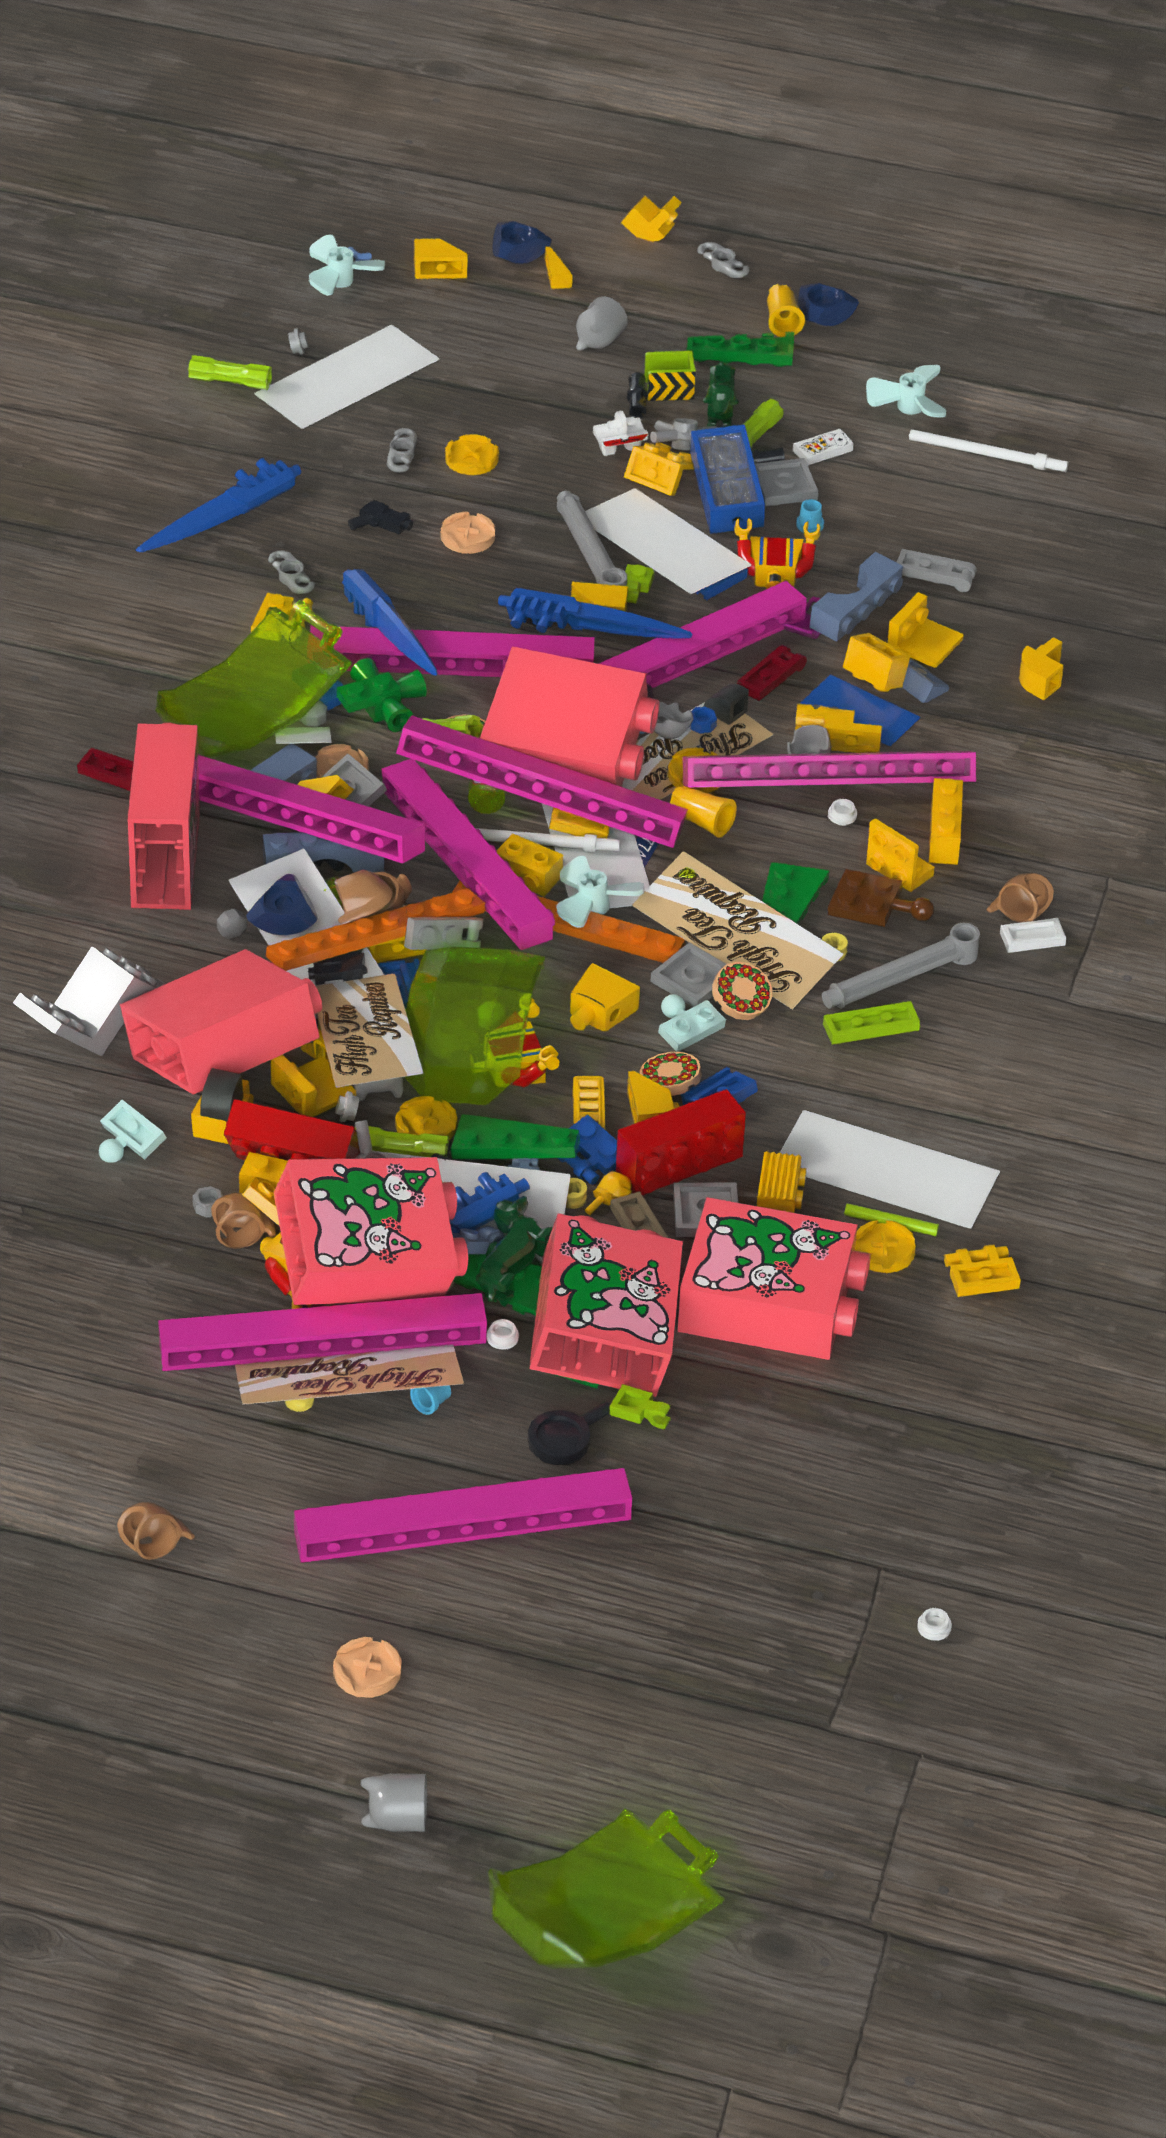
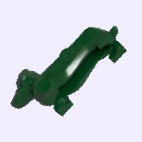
(721, 395)
(513, 1252)

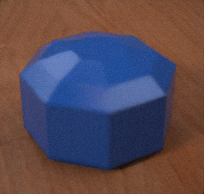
(704, 720)

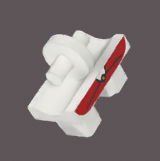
(618, 432)

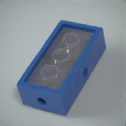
(727, 478)

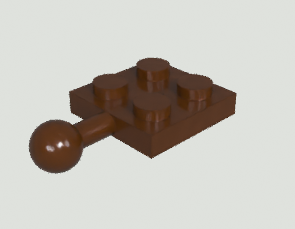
(873, 898)

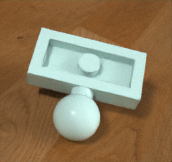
(689, 1025)
(130, 1130)

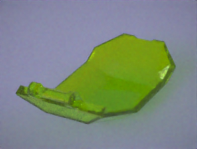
(261, 685)
(470, 1020)
(606, 1895)

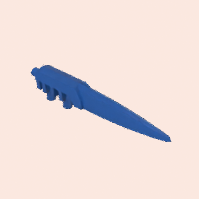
(245, 496)
(550, 608)
(381, 613)
(479, 1208)

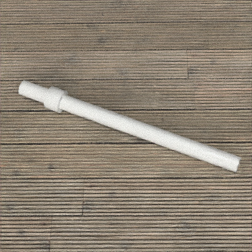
(1039, 461)
(589, 842)

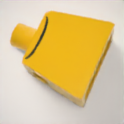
(602, 999)

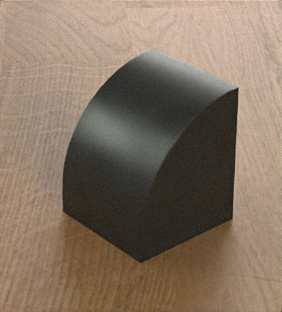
(729, 703)
(219, 1093)

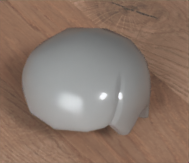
(671, 721)
(810, 740)

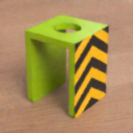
(670, 375)

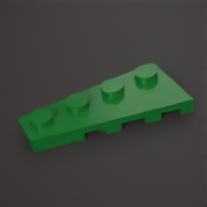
(741, 348)
(793, 889)
(507, 1139)
(524, 1285)

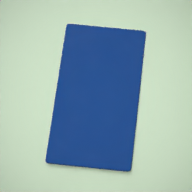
(867, 707)

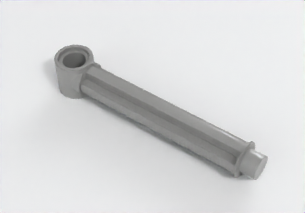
(588, 541)
(958, 947)

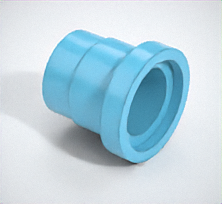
(812, 513)
(428, 1399)

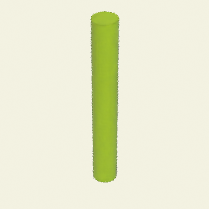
(873, 1215)

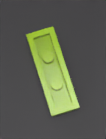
(871, 1022)

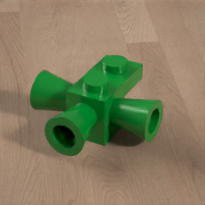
(381, 693)

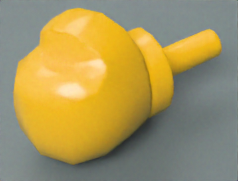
(610, 1187)

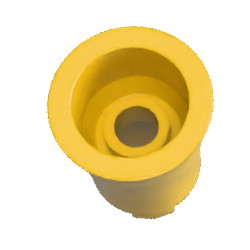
(784, 311)
(706, 810)

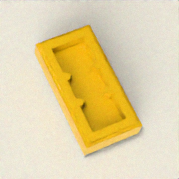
(576, 825)

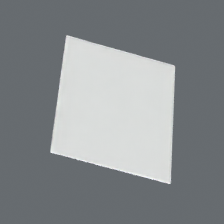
(304, 735)

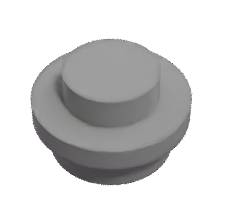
(298, 341)

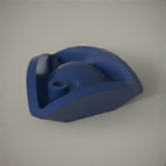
(519, 242)
(826, 304)
(283, 908)

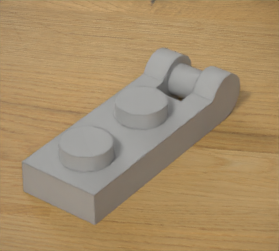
(937, 569)
(442, 932)

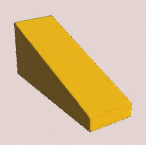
(558, 273)

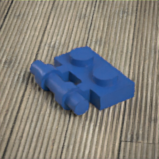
(597, 1147)

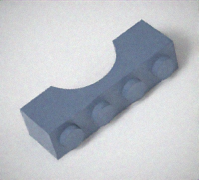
(840, 613)
(282, 844)

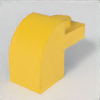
(649, 221)
(1042, 669)

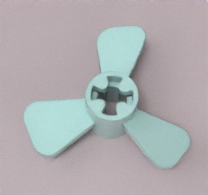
(339, 265)
(908, 392)
(592, 892)

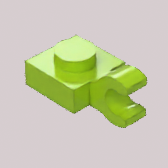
(638, 580)
(636, 1404)

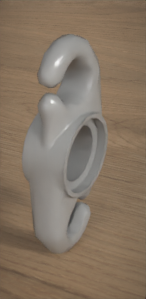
(720, 252)
(407, 443)
(291, 564)

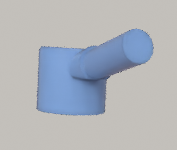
(360, 257)

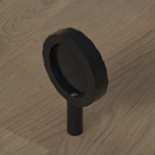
(563, 1436)

